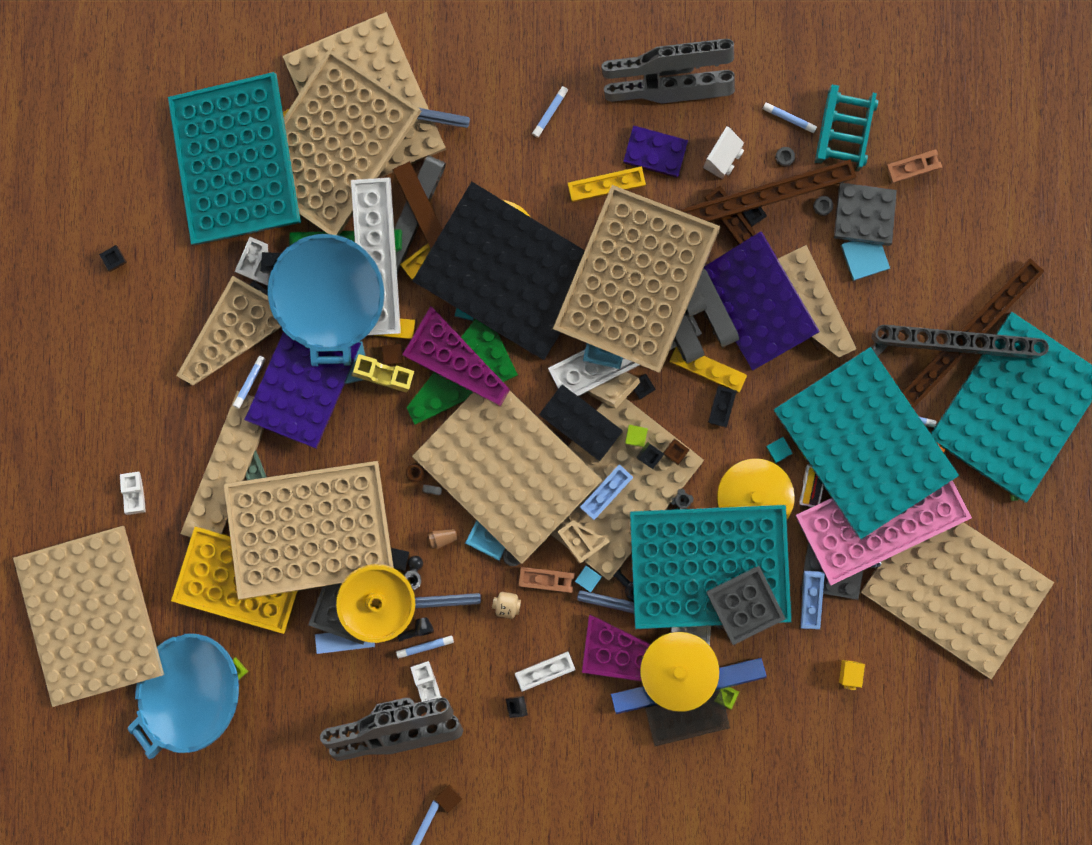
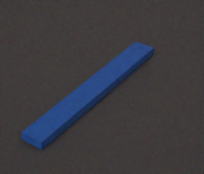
(728, 677)

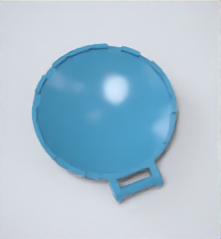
(326, 295)
(190, 701)

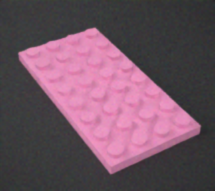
(844, 554)

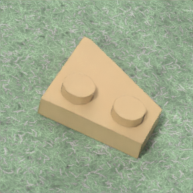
(615, 390)
(581, 540)

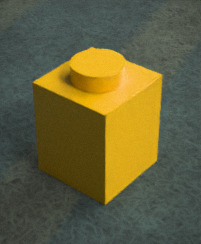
(851, 674)

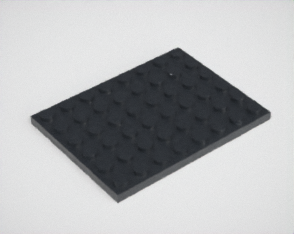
(502, 269)

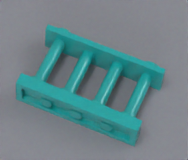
(831, 115)

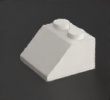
(724, 153)

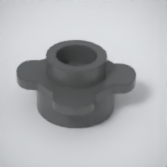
(687, 499)

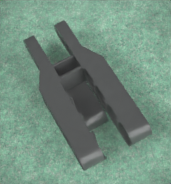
(673, 61)
(704, 299)
(391, 721)

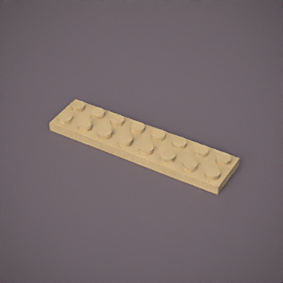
(227, 465)

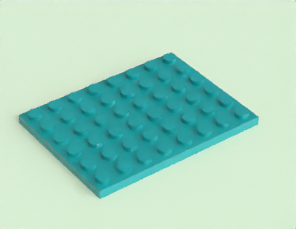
(234, 159)
(1017, 411)
(865, 443)
(694, 550)

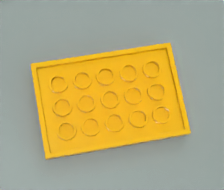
(210, 585)

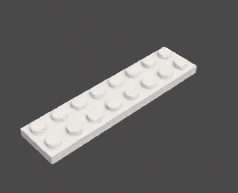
(376, 235)
(584, 376)

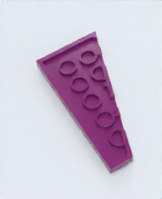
(448, 355)
(612, 651)

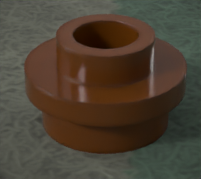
(410, 468)

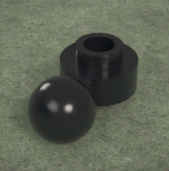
(415, 563)

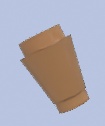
(441, 538)

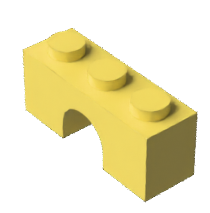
(373, 371)

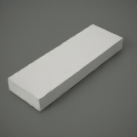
(545, 671)

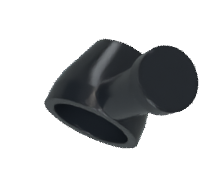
(626, 583)
(422, 627)

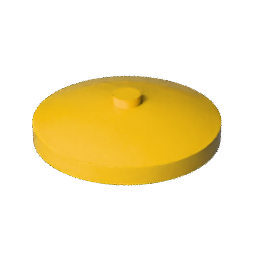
(755, 484)
(375, 603)
(679, 671)

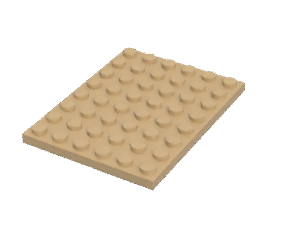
(378, 53)
(341, 132)
(636, 278)
(507, 471)
(647, 490)
(306, 528)
(961, 594)
(88, 616)

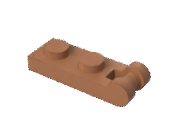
(913, 166)
(545, 579)

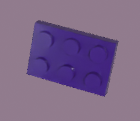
(655, 151)

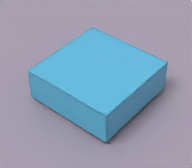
(588, 578)

